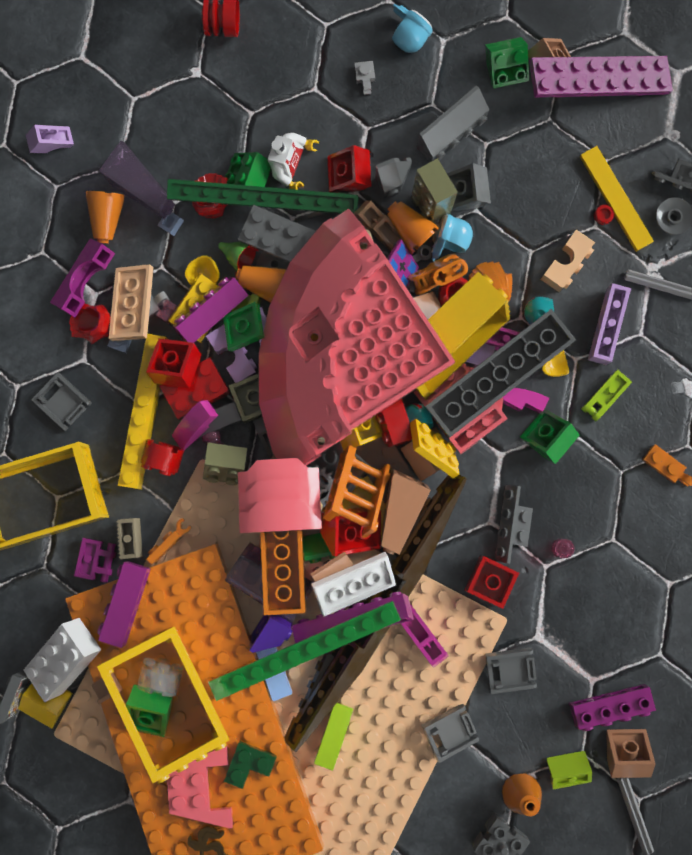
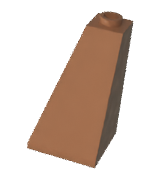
(402, 508)

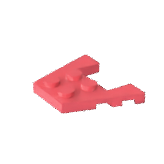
(190, 791)

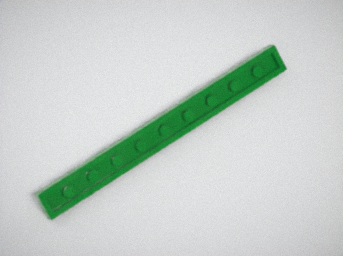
(304, 650)

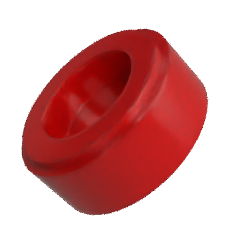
(604, 214)

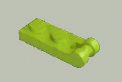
(607, 394)

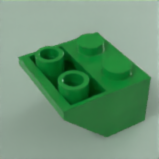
(507, 62)
(248, 169)
(315, 548)

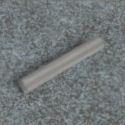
(659, 284)
(635, 815)

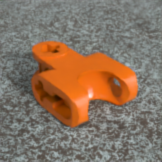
(438, 273)

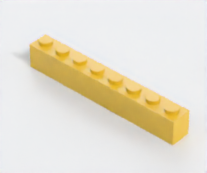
(141, 420)

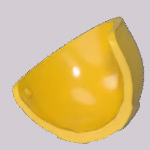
(202, 265)
(556, 366)

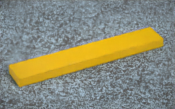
(616, 198)

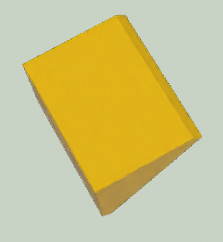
(44, 712)

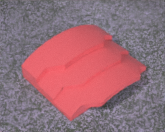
(478, 427)
(279, 496)

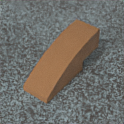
(377, 224)

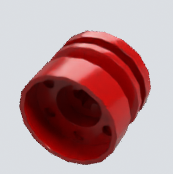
(221, 16)

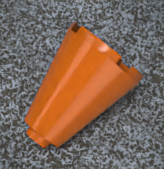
(104, 213)
(410, 225)
(260, 280)
(522, 794)

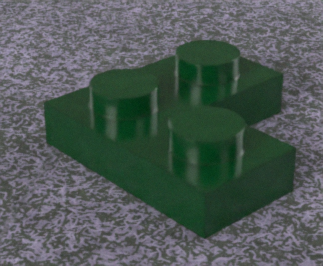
(246, 759)

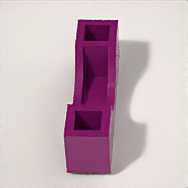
(91, 260)

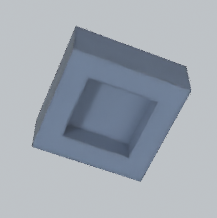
(171, 223)
(122, 345)

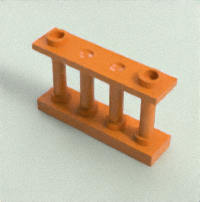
(339, 491)

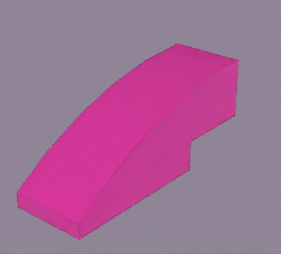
(519, 398)
(194, 424)
(425, 639)

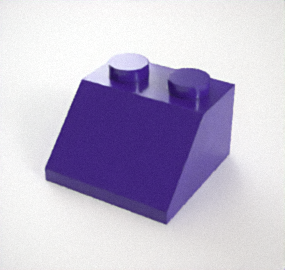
(270, 633)

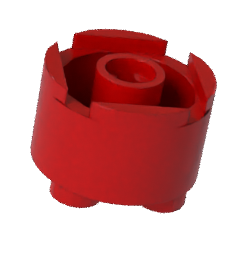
(162, 457)

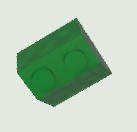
(550, 435)
(149, 711)

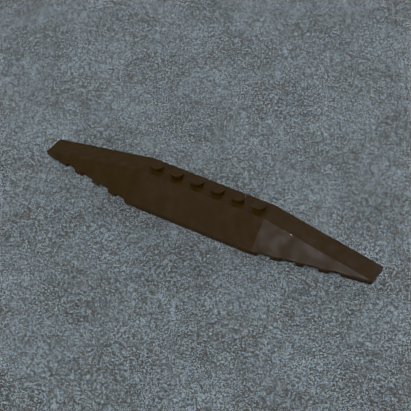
(343, 665)

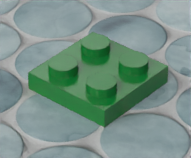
(243, 326)

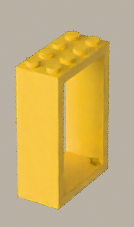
(467, 324)
(89, 481)
(219, 738)

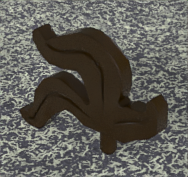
(203, 836)

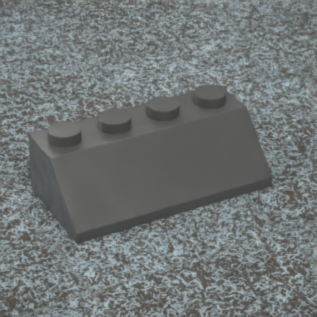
(453, 125)

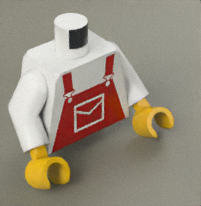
(286, 156)

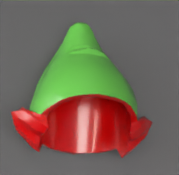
(238, 254)

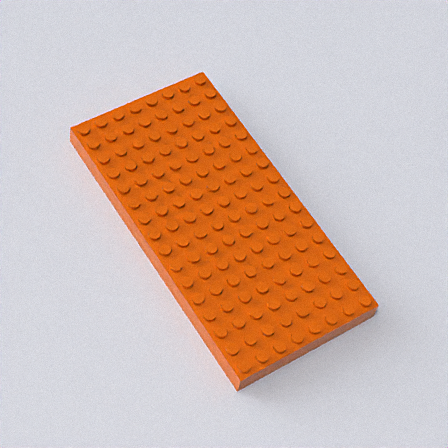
(192, 596)

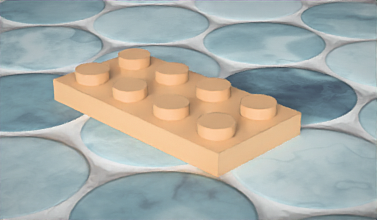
(131, 303)

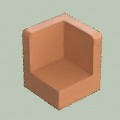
(101, 689)

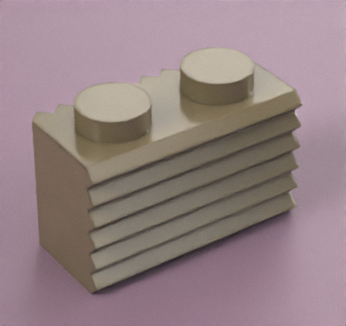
(129, 538)

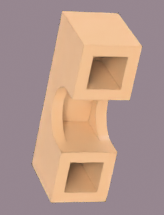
(577, 248)

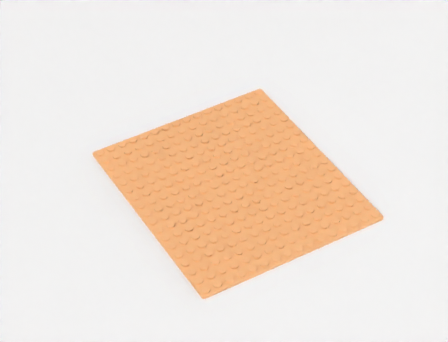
(385, 749)

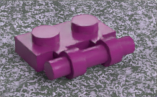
(89, 558)

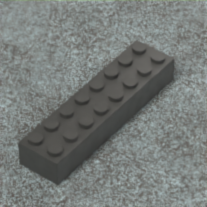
(500, 373)

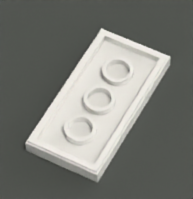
(353, 584)

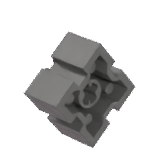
(500, 838)

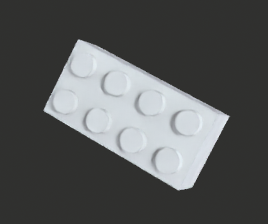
(62, 659)

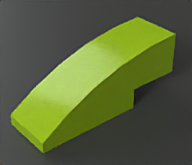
(333, 736)

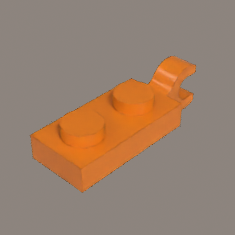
(667, 465)
(170, 540)

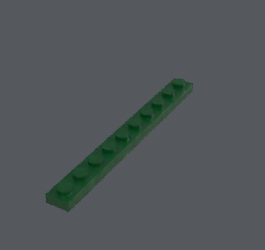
(260, 196)

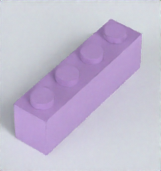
(609, 324)

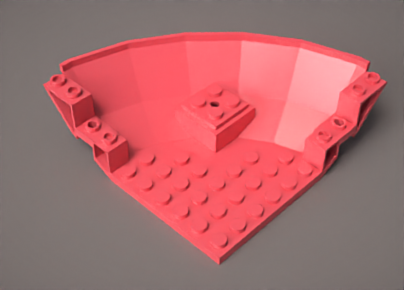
(367, 350)

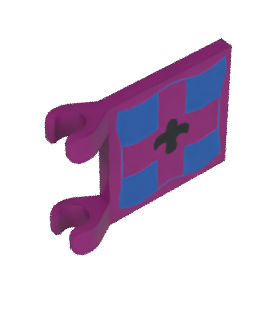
(402, 262)

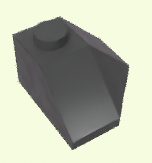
(392, 175)

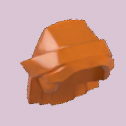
(497, 275)

